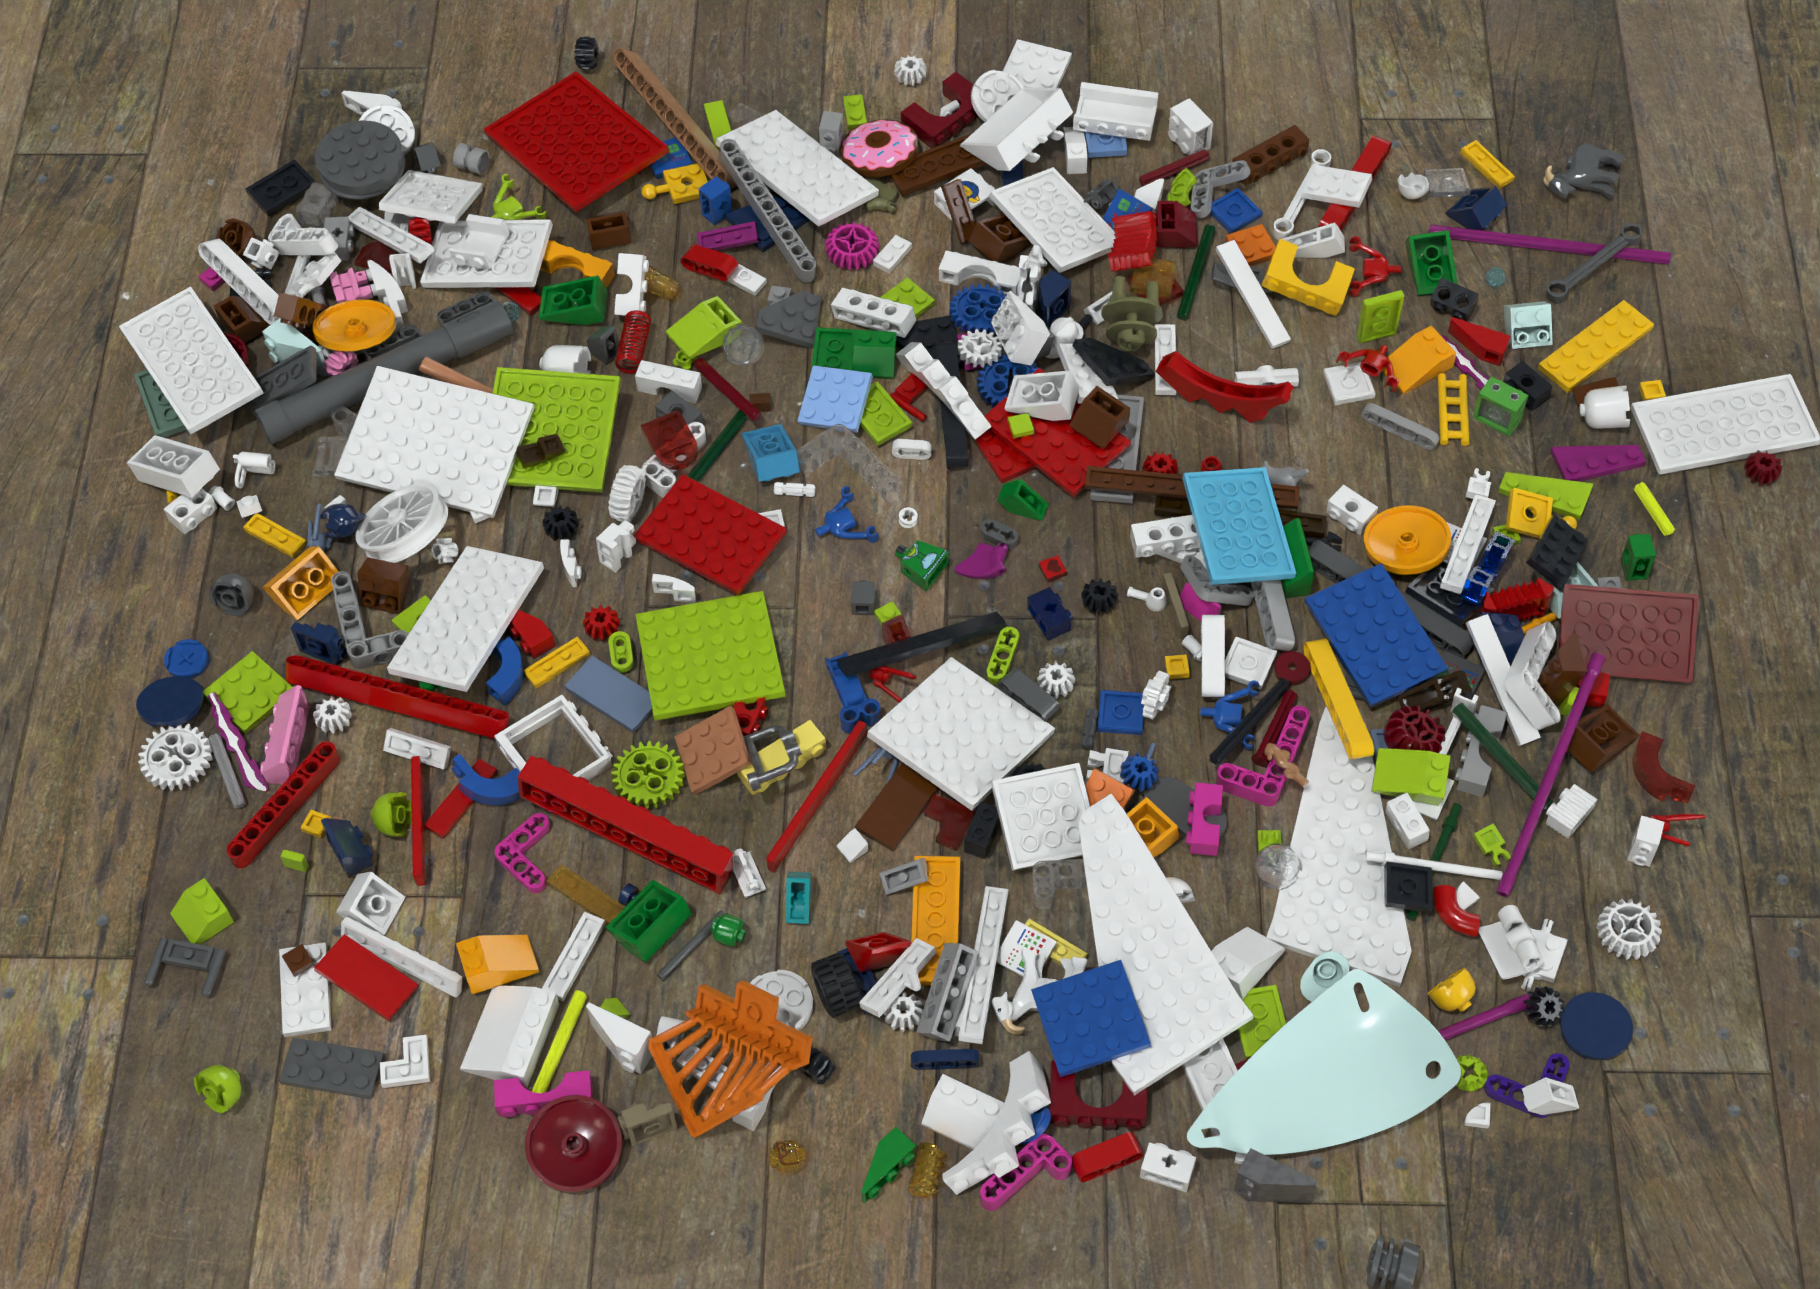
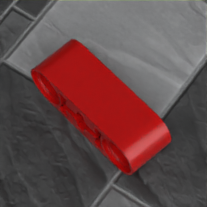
(709, 262)
(1107, 1156)

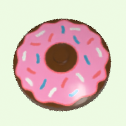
(879, 148)

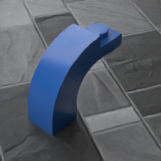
(509, 678)
(485, 790)

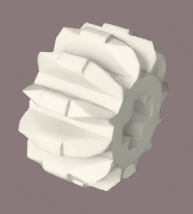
(910, 70)
(1056, 679)
(332, 715)
(912, 1014)

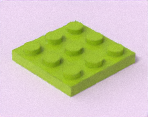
(249, 691)

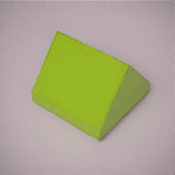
(614, 1006)

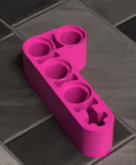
(1022, 1174)

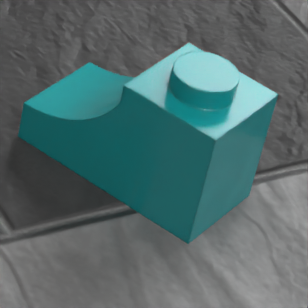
(798, 897)

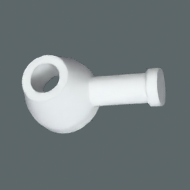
(1152, 602)

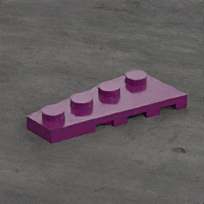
(1590, 462)

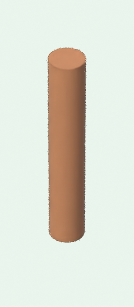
(445, 374)

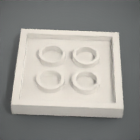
(1037, 65)

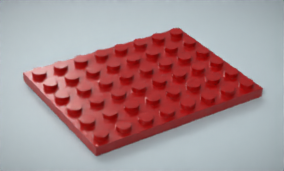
(576, 141)

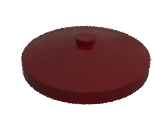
(573, 1144)

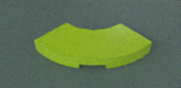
(1181, 187)

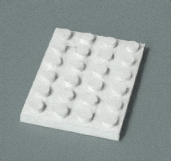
(1055, 219)
(514, 266)

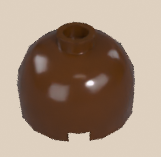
(236, 235)

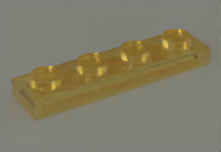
(584, 894)

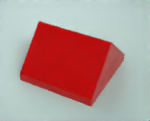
(876, 950)

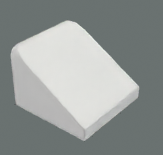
(853, 846)

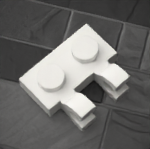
(1110, 761)

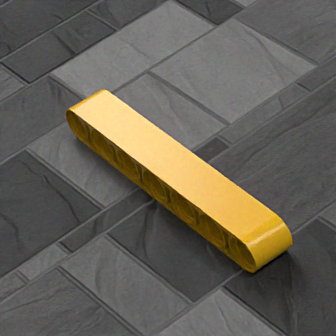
(1338, 699)

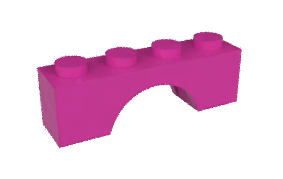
(515, 1099)

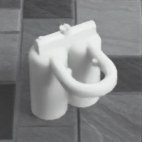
(252, 463)

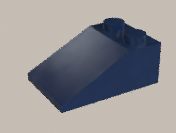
(347, 845)

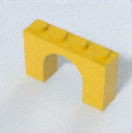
(1282, 279)

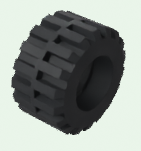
(835, 985)

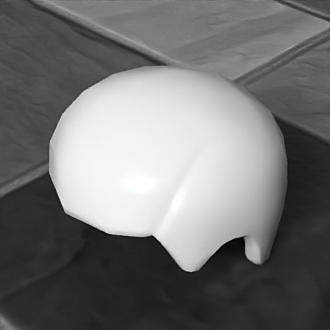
(1413, 186)

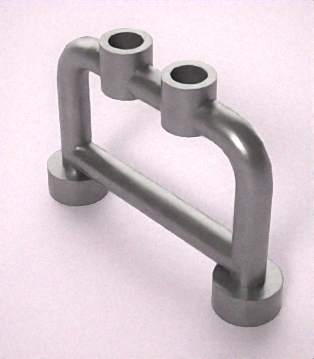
(793, 751)

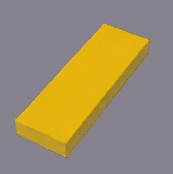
(1487, 164)
(275, 535)
(556, 662)

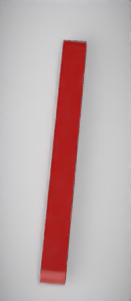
(395, 696)

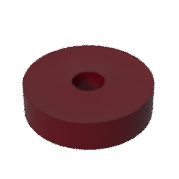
(1295, 660)

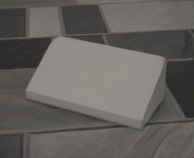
(904, 876)

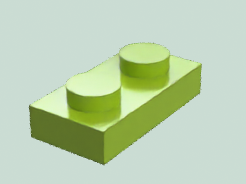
(854, 111)

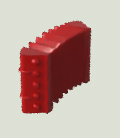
(1134, 241)
(1521, 601)

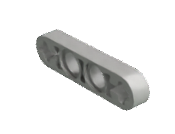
(1419, 434)

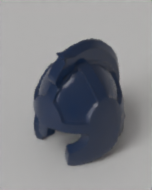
(342, 520)

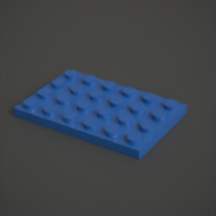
(1376, 635)

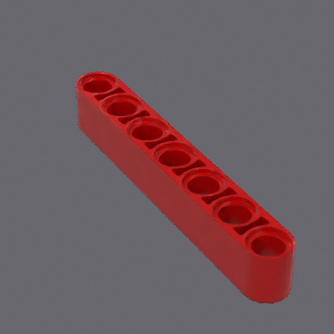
(1368, 162)
(281, 814)

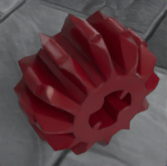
(1763, 467)

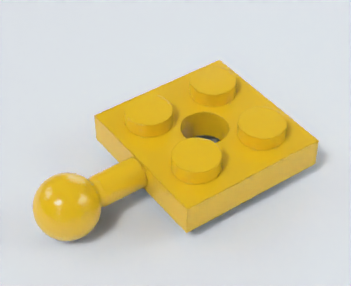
(674, 184)
(1540, 507)

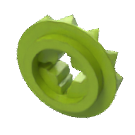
(1471, 1082)

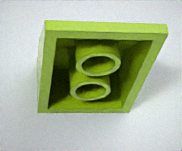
(1411, 772)

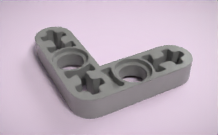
(1234, 172)
(1219, 593)

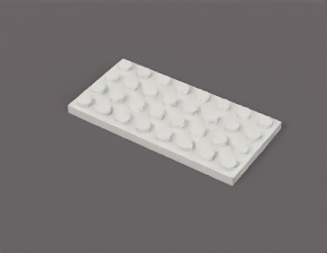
(800, 168)
(191, 360)
(1725, 424)
(465, 618)

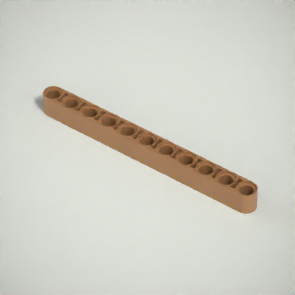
(672, 114)

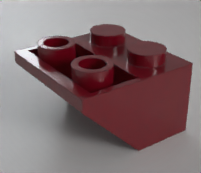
(1175, 225)

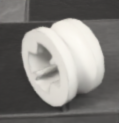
(908, 511)

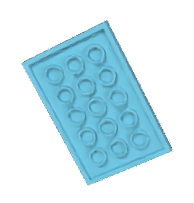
(1238, 526)

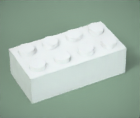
(173, 466)

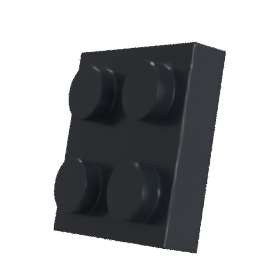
(1408, 887)

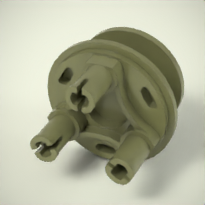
(1132, 316)

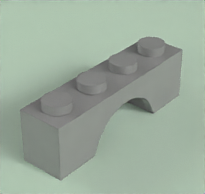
(1475, 771)

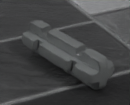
(1089, 729)

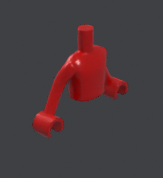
(1374, 269)
(1373, 363)

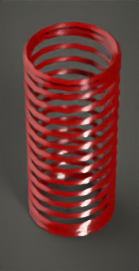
(636, 328)

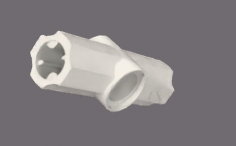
(1267, 376)

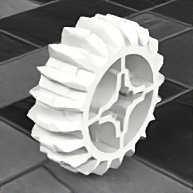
(627, 493)
(1633, 941)

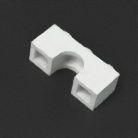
(635, 268)
(683, 382)

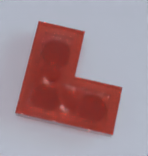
(954, 817)

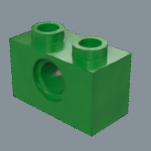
(1638, 557)

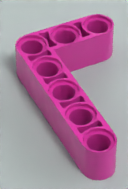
(1268, 781)

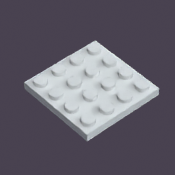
(431, 196)
(1041, 814)

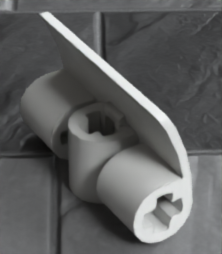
(1511, 944)

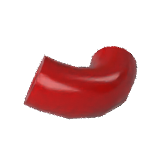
(1452, 914)

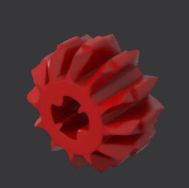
(420, 228)
(1160, 464)
(601, 622)

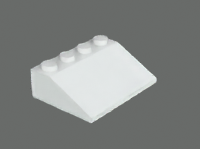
(511, 1033)

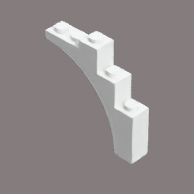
(946, 387)
(1014, 1125)

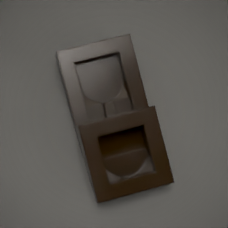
(540, 452)

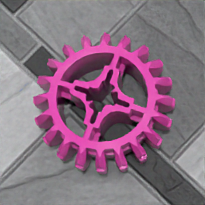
(852, 246)

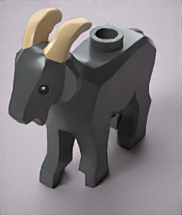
(1585, 172)

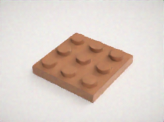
(713, 750)

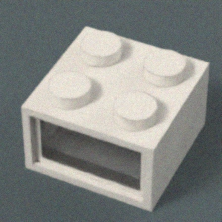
(1190, 127)

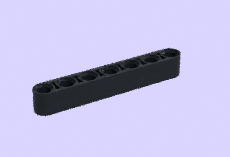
(952, 428)

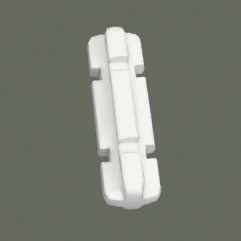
(794, 489)

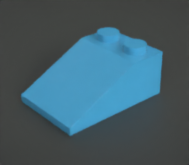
(771, 452)

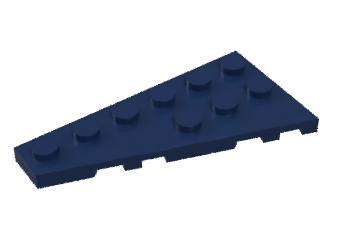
(747, 215)

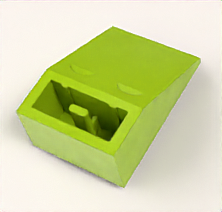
(703, 327)

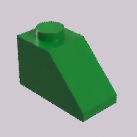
(1022, 500)

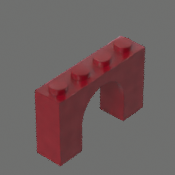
(937, 129)
(1068, 1108)

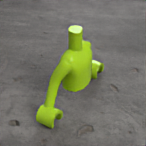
(510, 208)

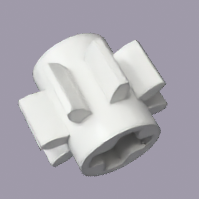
(444, 550)

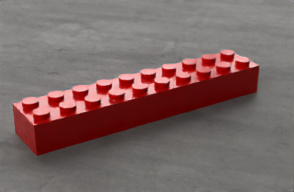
(625, 824)

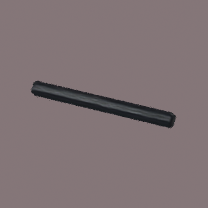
(1249, 721)

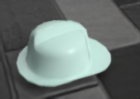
(1322, 974)

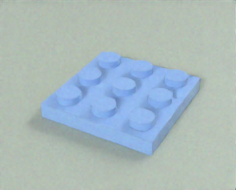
(835, 398)

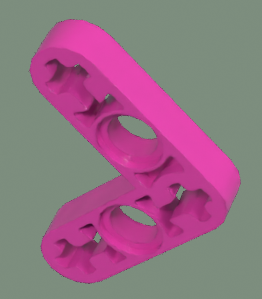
(517, 849)

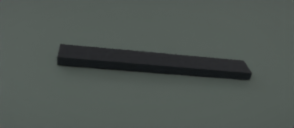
(921, 644)

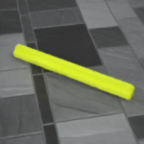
(560, 1042)

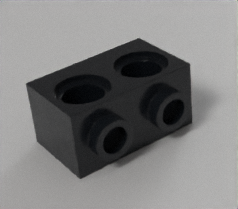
(1457, 295)

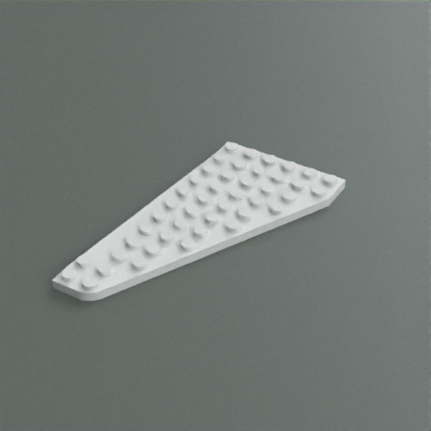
(1167, 962)

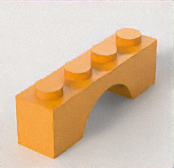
(561, 256)

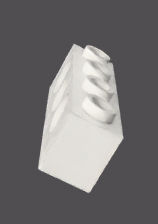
(873, 312)
(1165, 532)

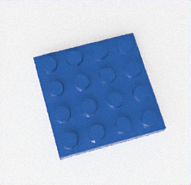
(1091, 1018)

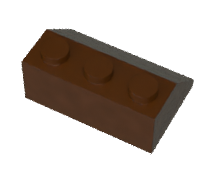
(1563, 671)

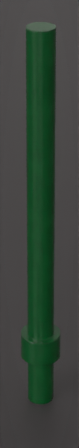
(1449, 825)

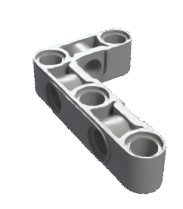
(373, 650)

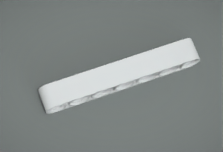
(240, 278)

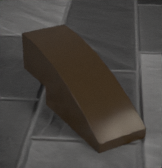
(1436, 691)

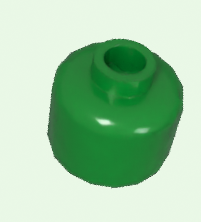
(728, 930)

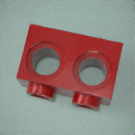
(751, 718)

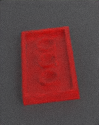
(366, 977)

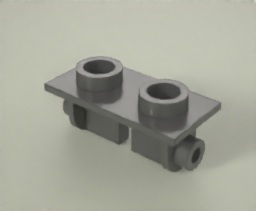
(1103, 194)

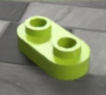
(621, 653)

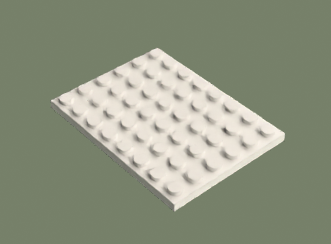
(435, 436)

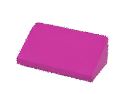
(1197, 606)

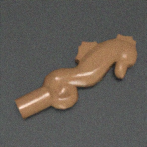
(1282, 760)

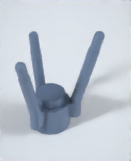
(317, 538)
(876, 757)

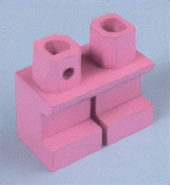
(346, 286)

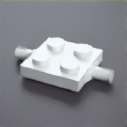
(315, 274)
(1552, 951)

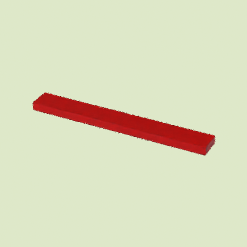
(816, 796)

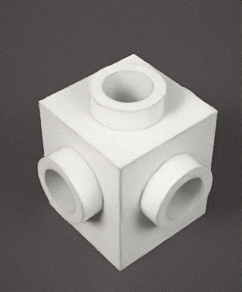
(261, 253)

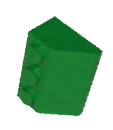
(1300, 555)
(649, 920)

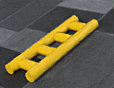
(1445, 417)

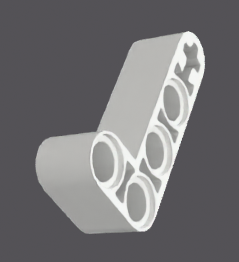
(292, 239)
(659, 476)
(1213, 655)

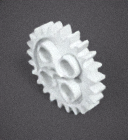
(187, 741)

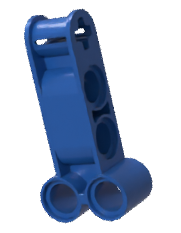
(852, 698)

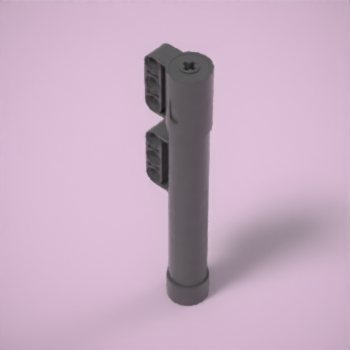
(462, 331)

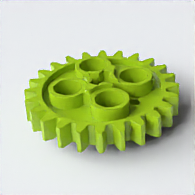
(648, 774)

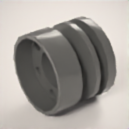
(1392, 1265)

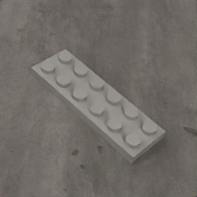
(1127, 459)

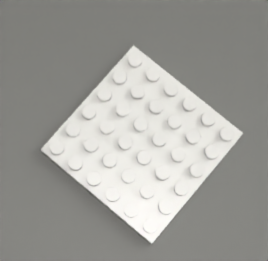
(960, 733)

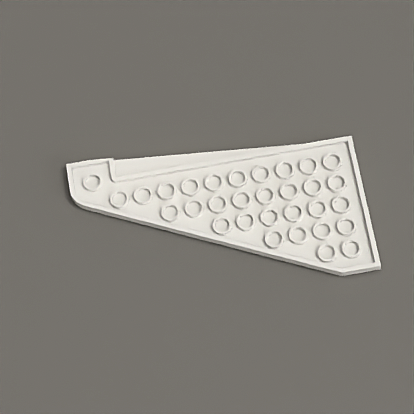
(1338, 892)

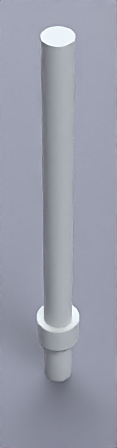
(1437, 866)

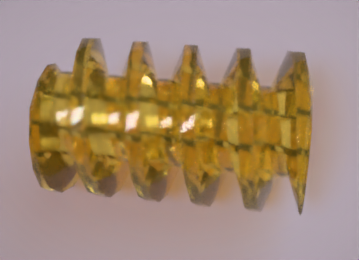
(926, 1170)

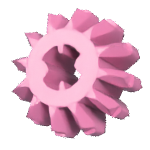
(339, 362)

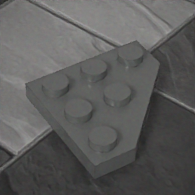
(791, 319)

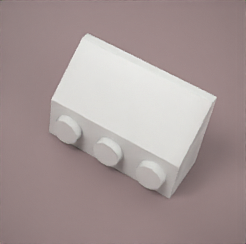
(961, 1112)

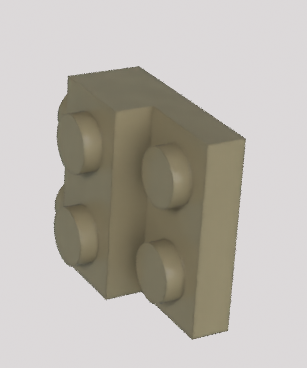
(645, 1125)

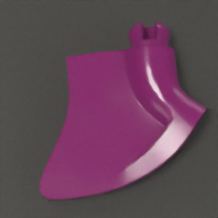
(984, 562)

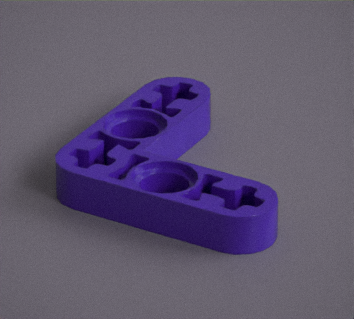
(1515, 1086)

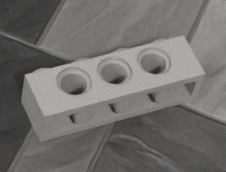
(947, 992)

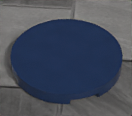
(170, 701)
(1596, 1026)

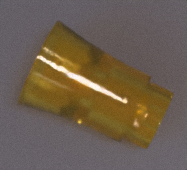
(661, 284)

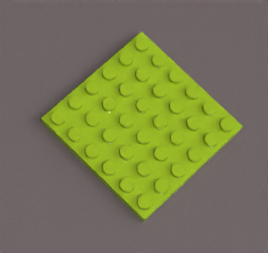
(575, 408)
(709, 655)

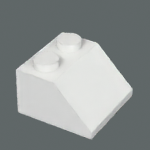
(371, 902)

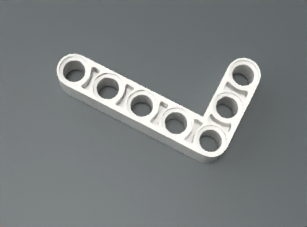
(1524, 673)

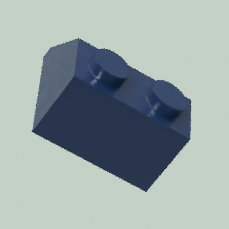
(1478, 208)
(1053, 297)
(1508, 632)

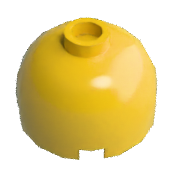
(1454, 991)

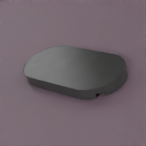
(1173, 800)

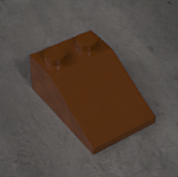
(998, 238)
(1600, 738)

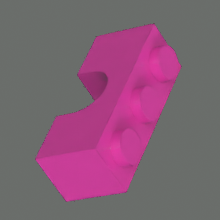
(1204, 836)

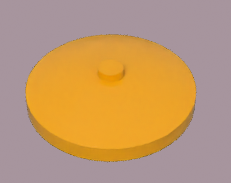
(354, 325)
(1407, 539)

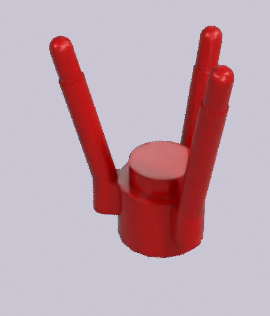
(884, 674)
(1678, 817)

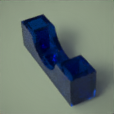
(1488, 568)

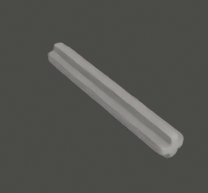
(227, 771)

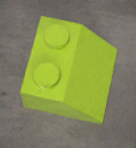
(200, 913)

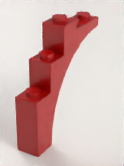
(1220, 393)

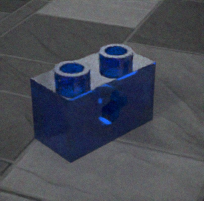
(1049, 613)

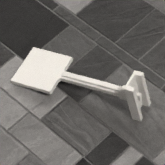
(401, 263)
(1433, 811)

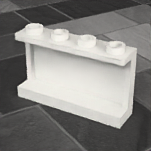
(1116, 111)

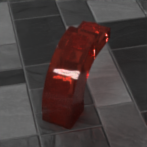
(1651, 774)

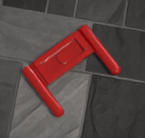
(907, 393)

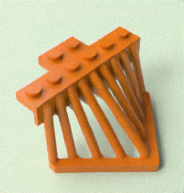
(749, 1028)

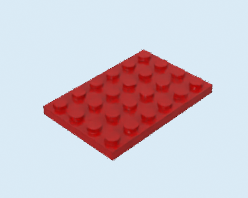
(1057, 447)
(710, 534)

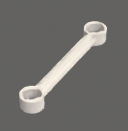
(1297, 202)

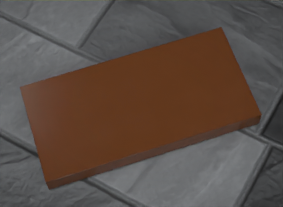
(896, 807)

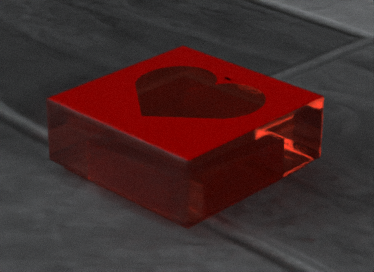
(1052, 568)

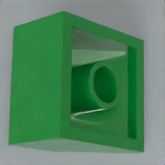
(875, 353)

